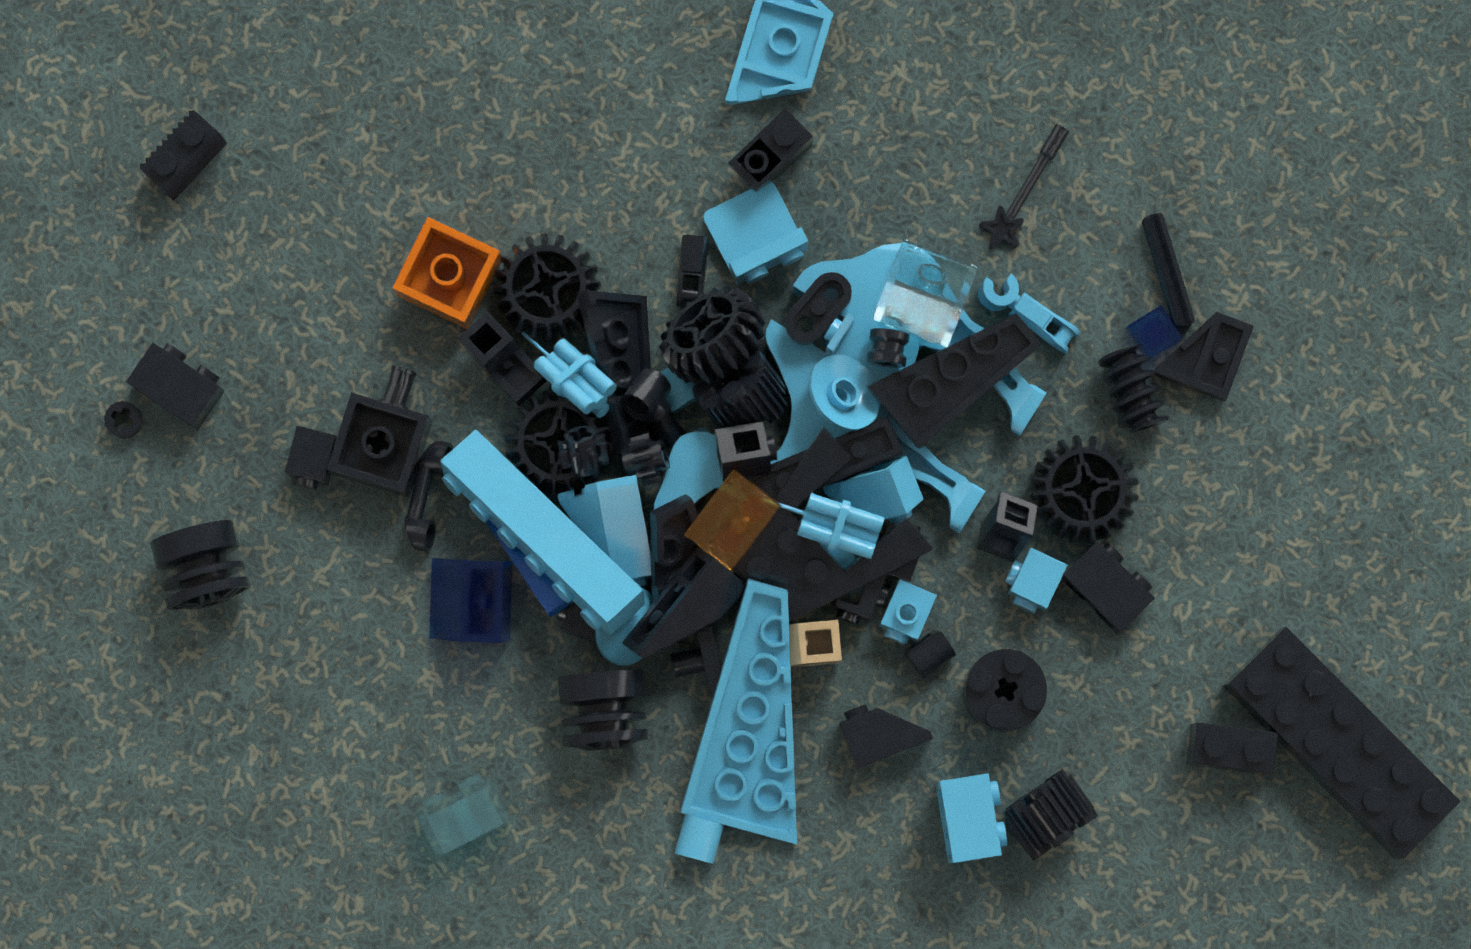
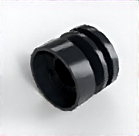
(200, 565)
(603, 708)

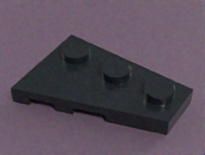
(668, 543)

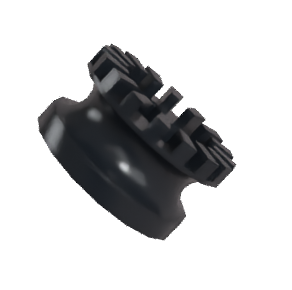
(125, 432)

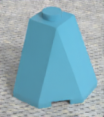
(614, 520)

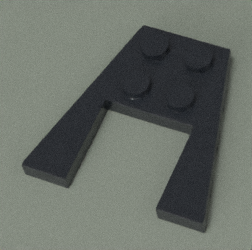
(805, 565)

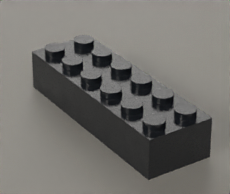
(1341, 743)

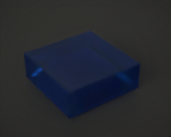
(1154, 332)

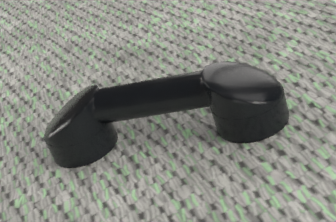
(422, 531)

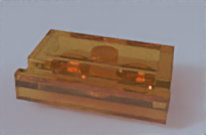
(732, 520)

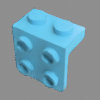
(755, 233)

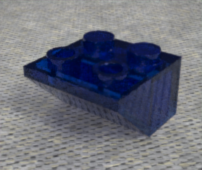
(470, 600)

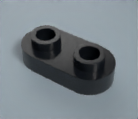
(818, 309)

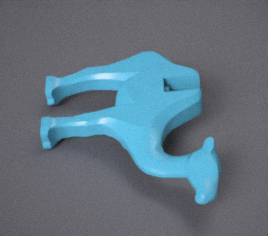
(694, 457)

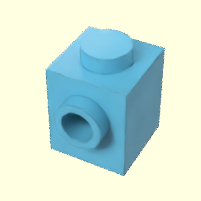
(1034, 580)
(907, 612)

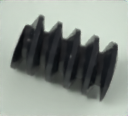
(1132, 389)

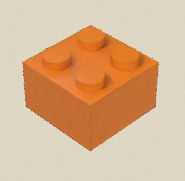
(447, 273)

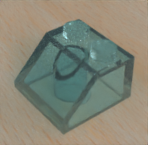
(925, 293)

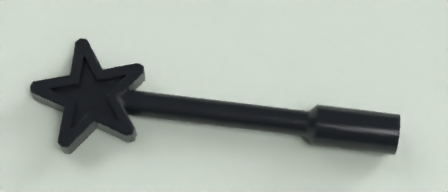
(1004, 224)

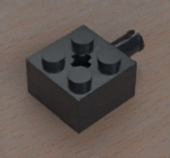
(367, 422)

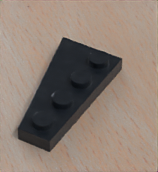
(946, 383)

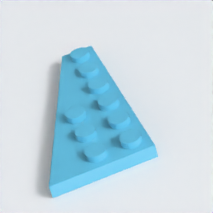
(747, 743)

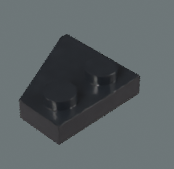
(1208, 357)

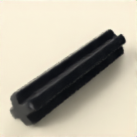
(1168, 270)

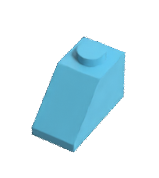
(881, 490)

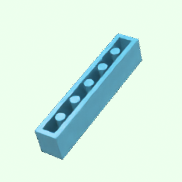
(542, 533)

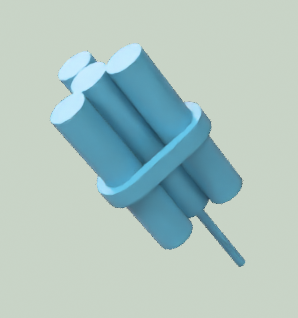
(575, 377)
(839, 525)

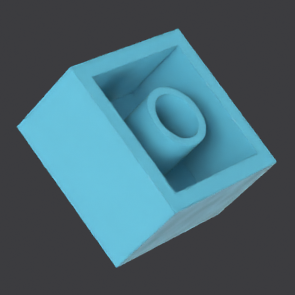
(970, 818)

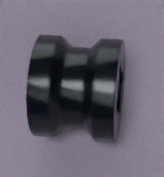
(887, 348)

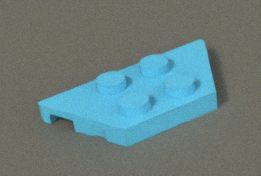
(779, 50)

